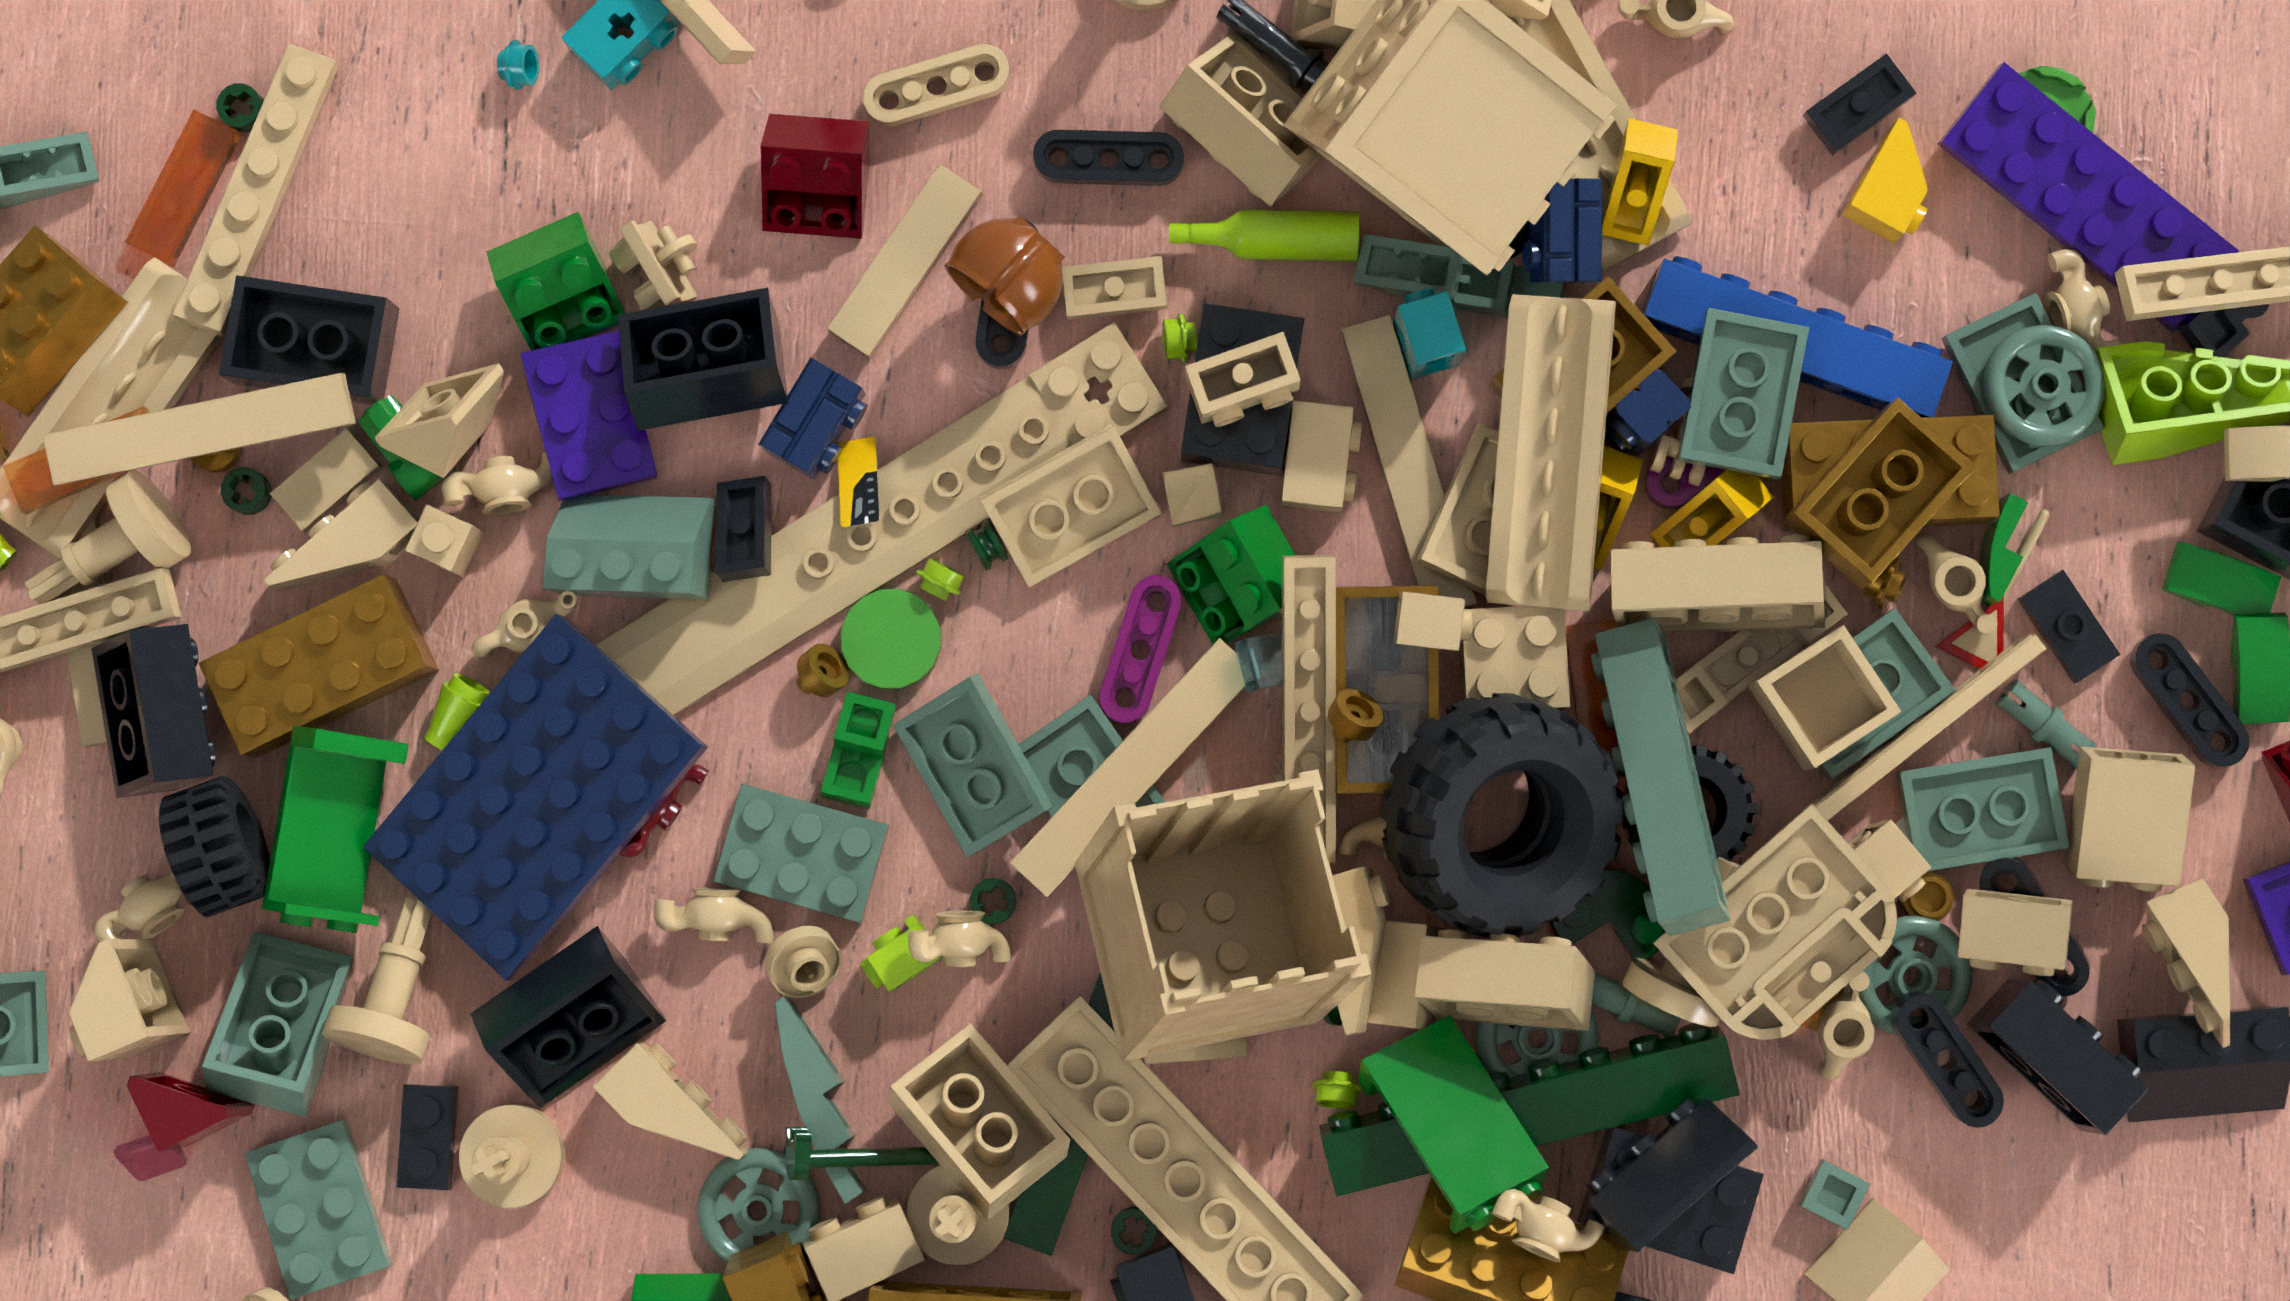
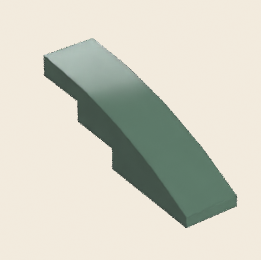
(45, 168)
(1410, 266)
(811, 1079)

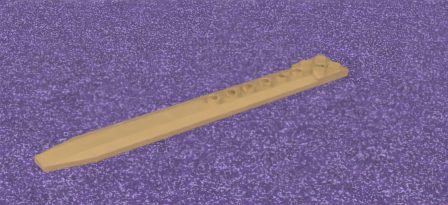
(924, 505)

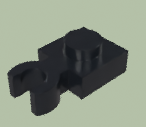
(2219, 328)

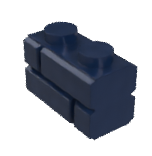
(1568, 235)
(1645, 414)
(814, 419)

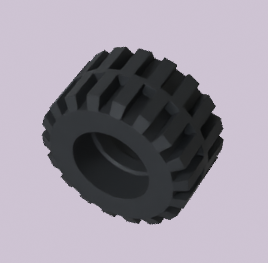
(1731, 798)
(214, 846)

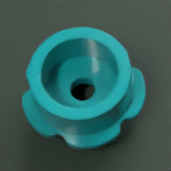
(518, 65)

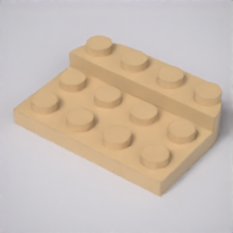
(1798, 931)

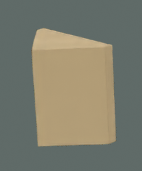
(443, 419)
(1396, 976)
(1877, 1261)

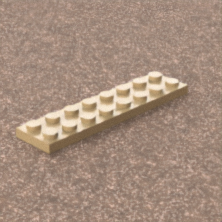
(1172, 1165)

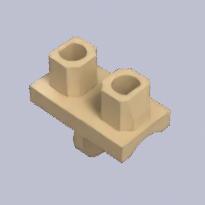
(663, 260)

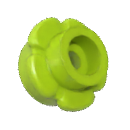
(1178, 338)
(940, 579)
(1336, 1090)

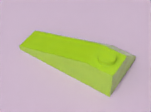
(2181, 401)

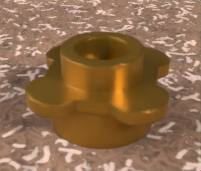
(1887, 585)

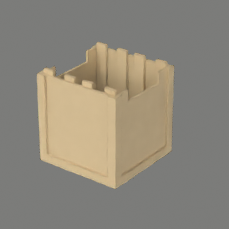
(1452, 121)
(1217, 917)

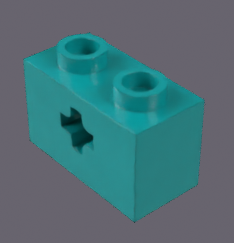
(613, 56)
(1428, 333)

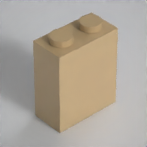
(2129, 818)

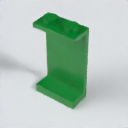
(323, 823)
(1455, 1121)

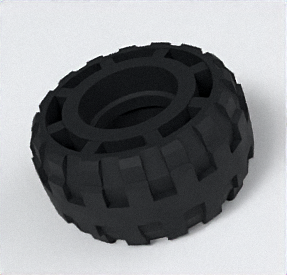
(1551, 854)

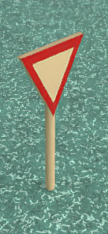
(1980, 648)

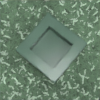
(1834, 1194)

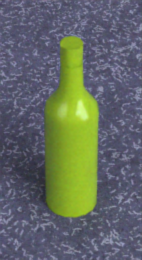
(1278, 235)

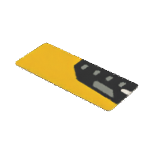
(858, 482)

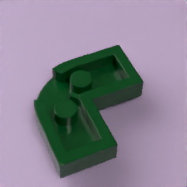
(1623, 906)

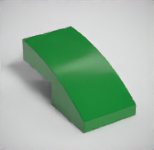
(1995, 559)
(2219, 581)
(2262, 667)
(858, 750)

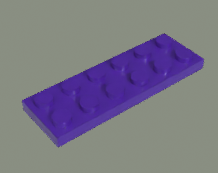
(2073, 182)

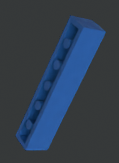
(1837, 356)

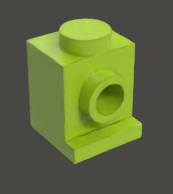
(892, 960)

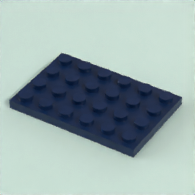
(535, 797)

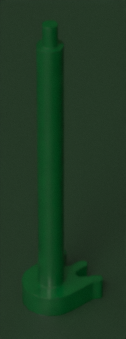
(801, 1157)

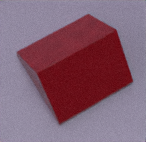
(181, 1111)

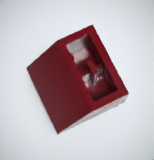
(814, 175)

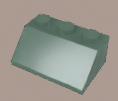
(631, 547)

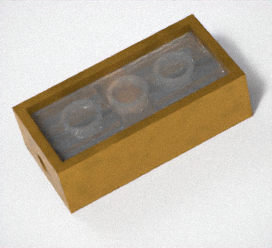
(1395, 675)

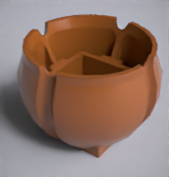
(1010, 270)

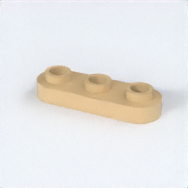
(912, 83)

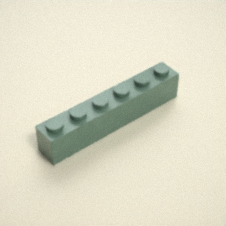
(1660, 777)

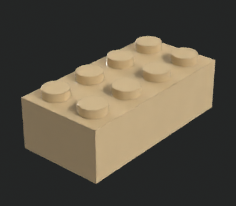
(1720, 585)

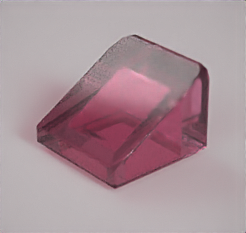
(144, 1160)

